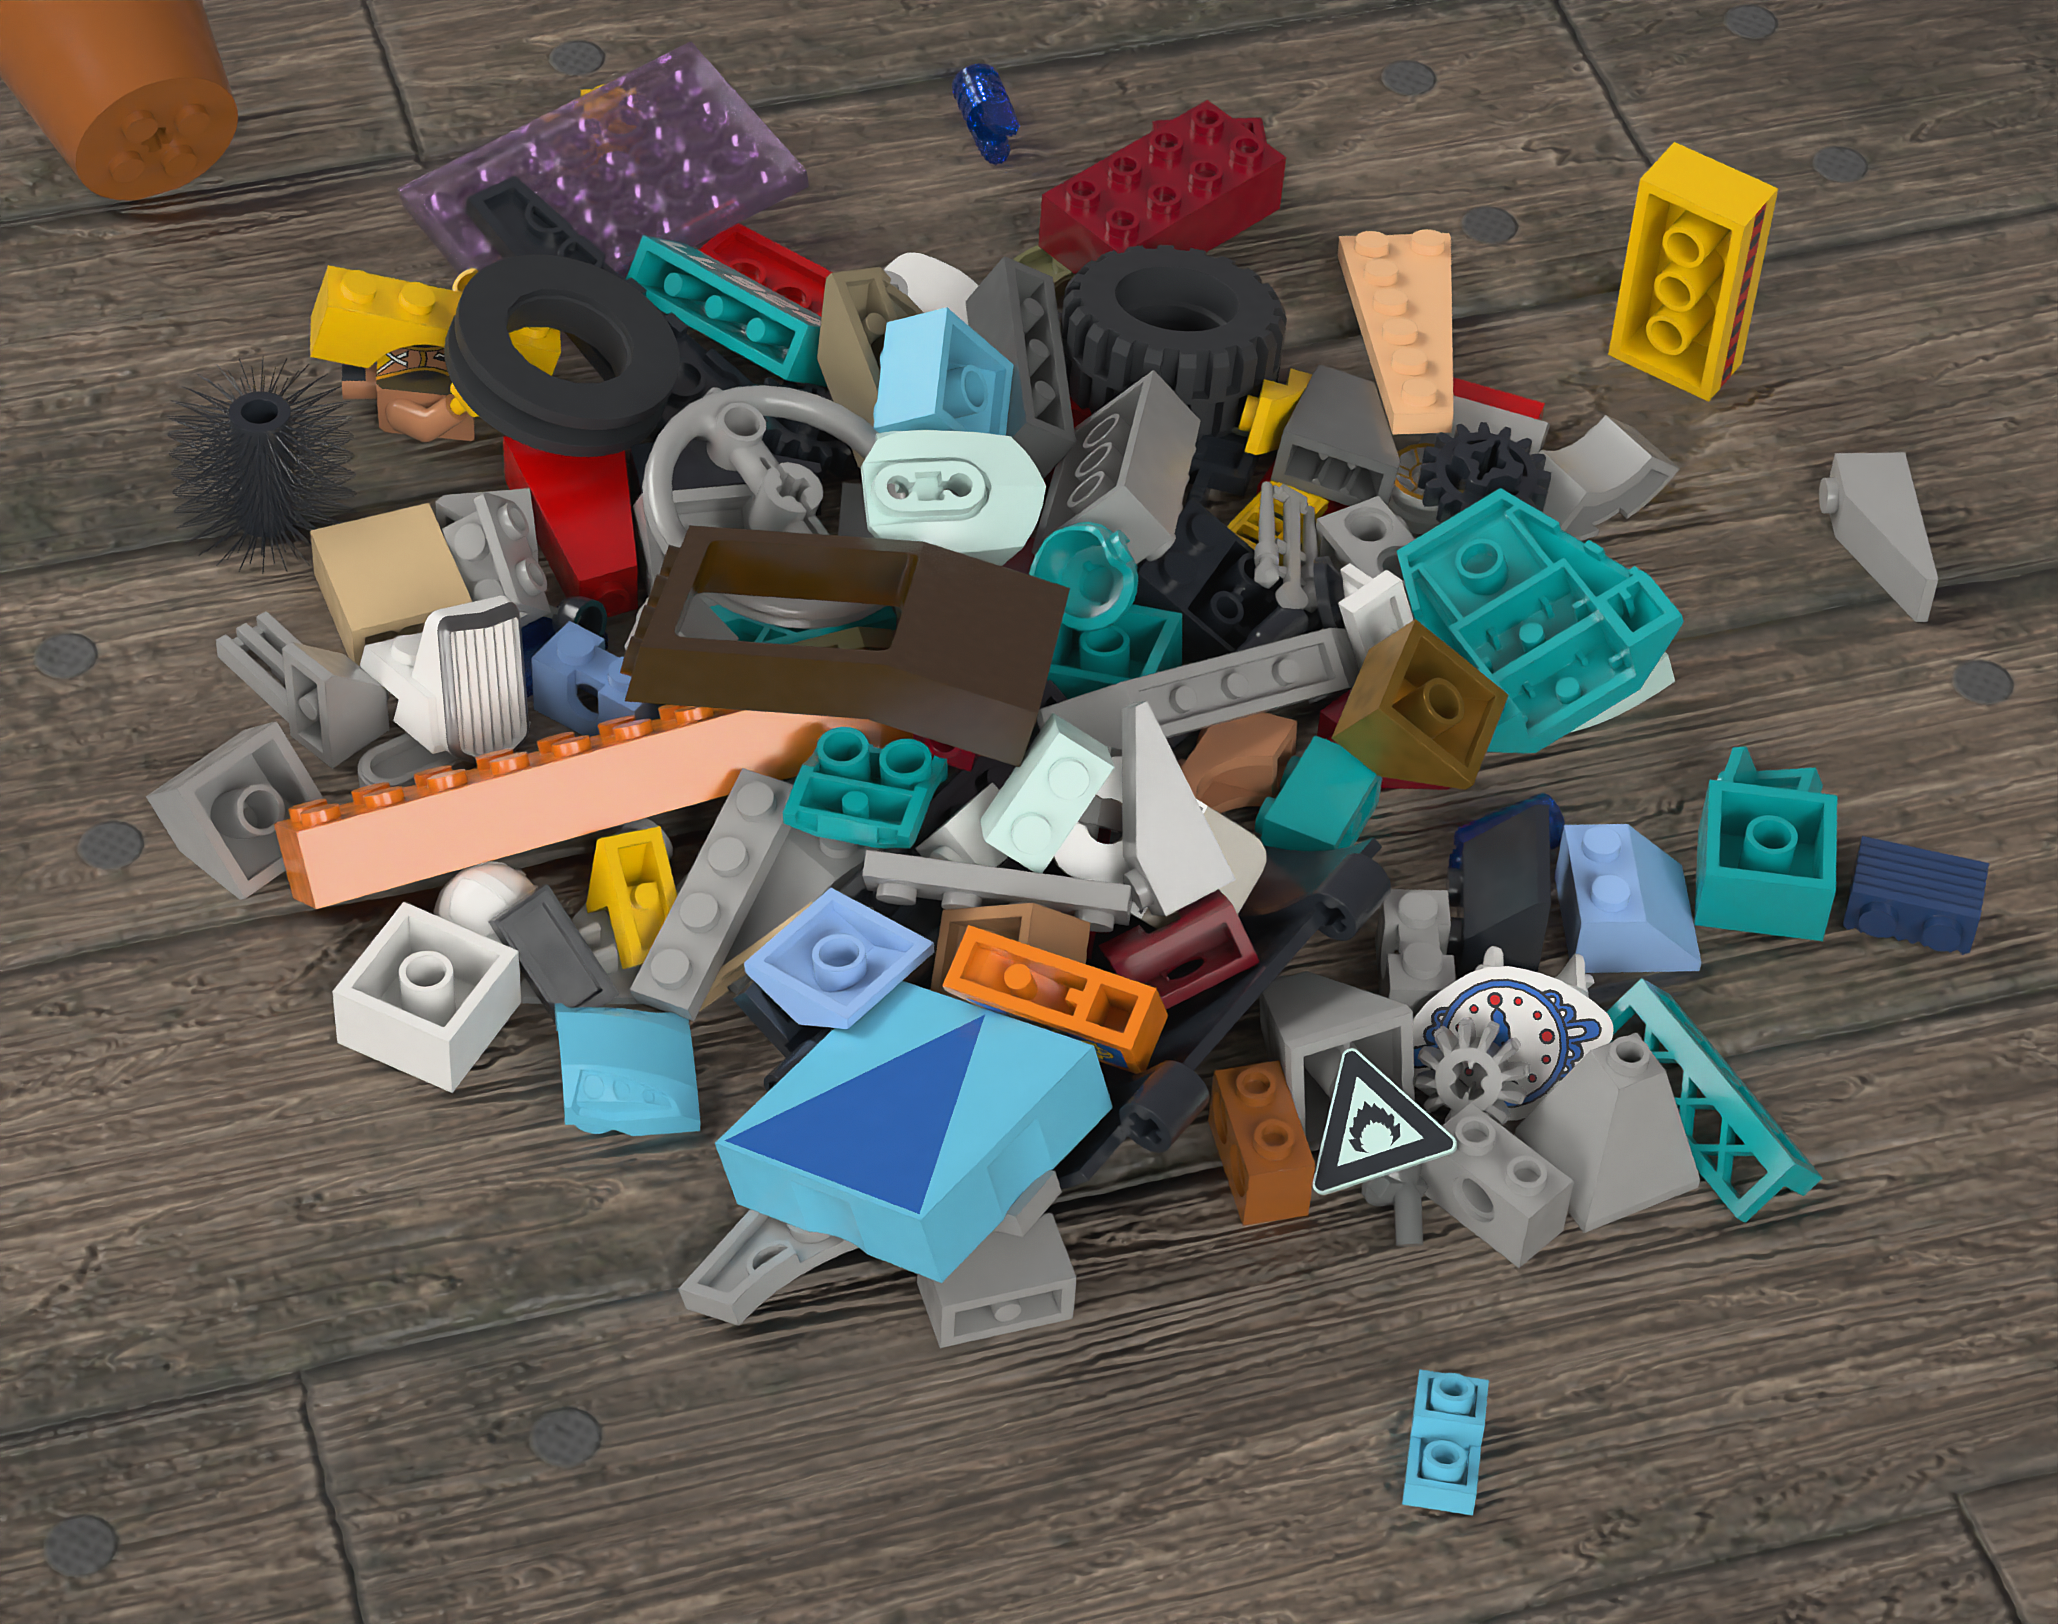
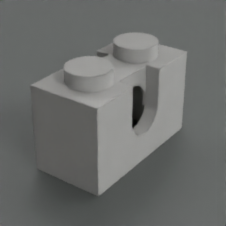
(1420, 929)

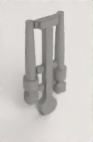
(1298, 580)

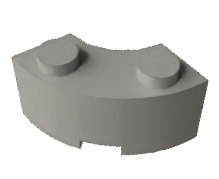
(1602, 476)

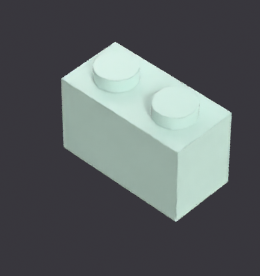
(1046, 794)

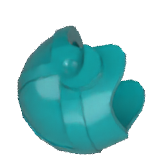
(1095, 569)

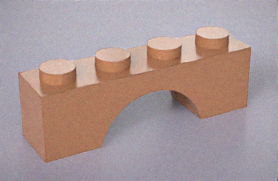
(1240, 761)

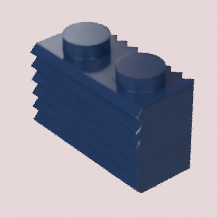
(1916, 895)

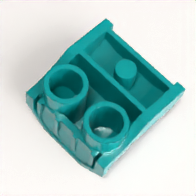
(864, 791)

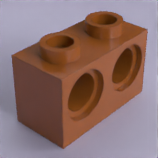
(1261, 1143)

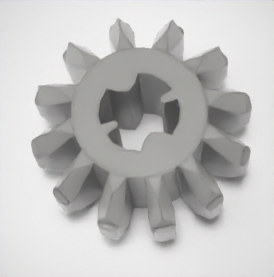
(1448, 1065)

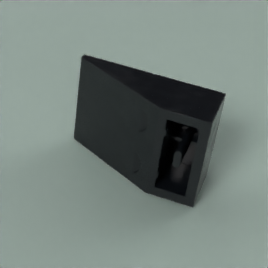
(1212, 585)

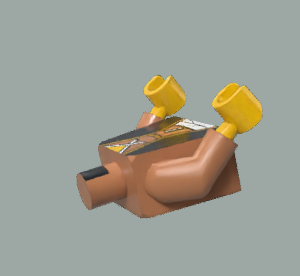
(414, 390)

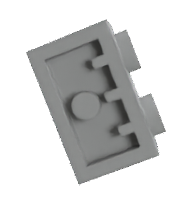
(496, 556)

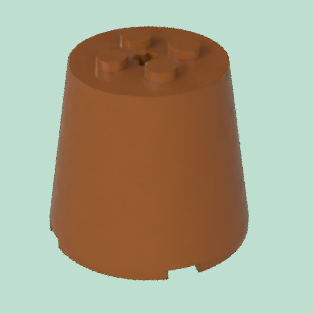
(121, 88)

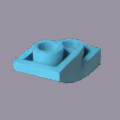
(1445, 1442)

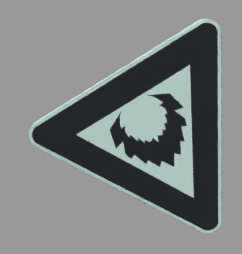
(1373, 1129)

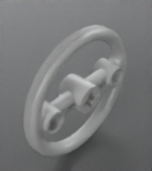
(784, 491)

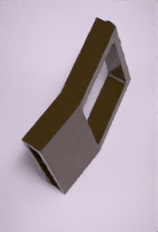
(959, 669)

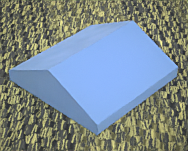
(836, 961)

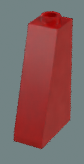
(580, 521)

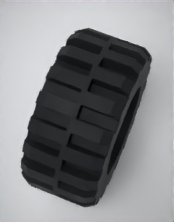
(1172, 312)

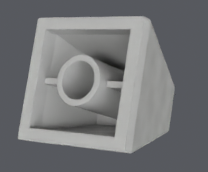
(1310, 1025)
(1614, 1134)

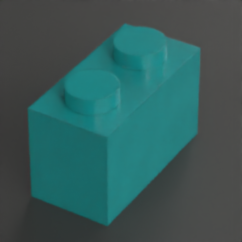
(1321, 800)

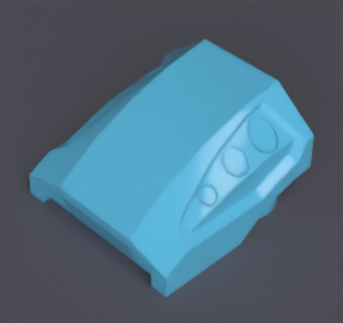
(627, 1071)

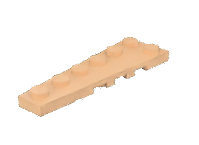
(1405, 318)

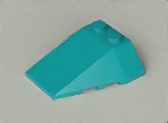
(1537, 616)

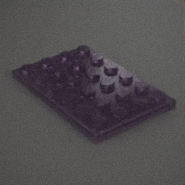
(641, 156)

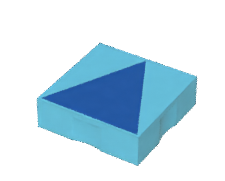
(915, 1128)

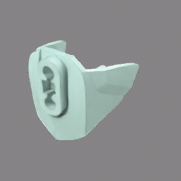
(990, 473)

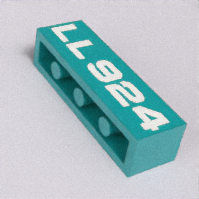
(730, 308)

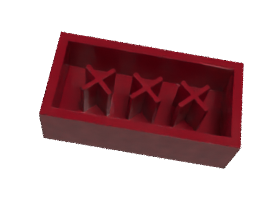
(1174, 187)

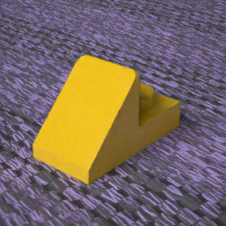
(636, 887)

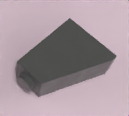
(1338, 441)

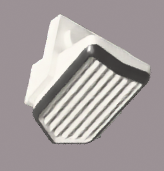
(458, 679)

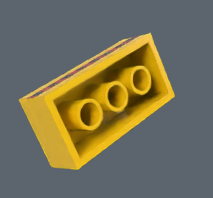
(1692, 270)

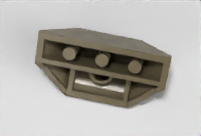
(853, 336)

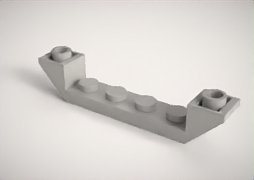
(1220, 688)

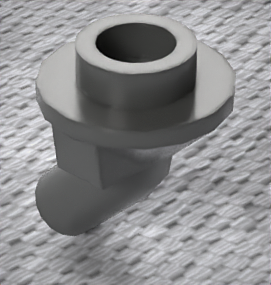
(1405, 1191)

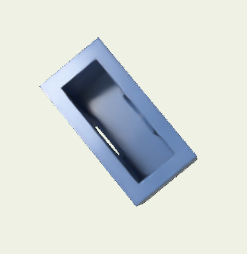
(579, 660)

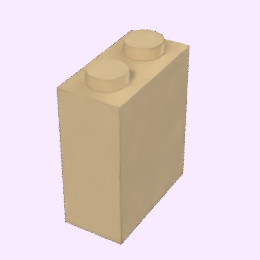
(385, 575)

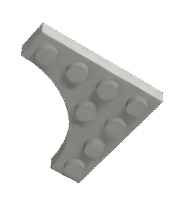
(768, 1254)

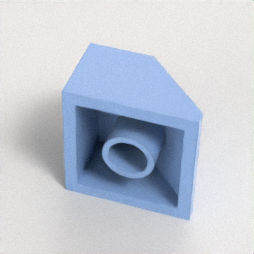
(1623, 902)

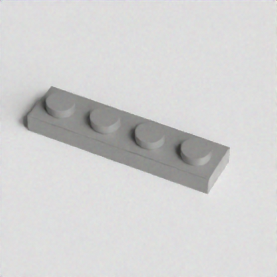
(964, 885)
(715, 897)

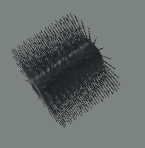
(262, 464)

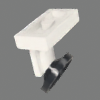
(1363, 605)

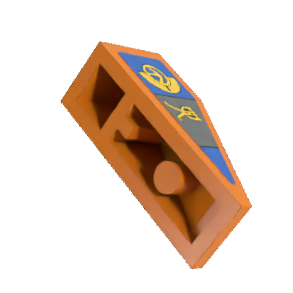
(1059, 996)

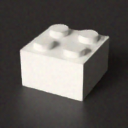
(427, 997)

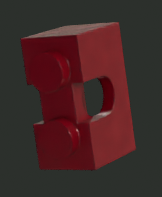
(1205, 931)

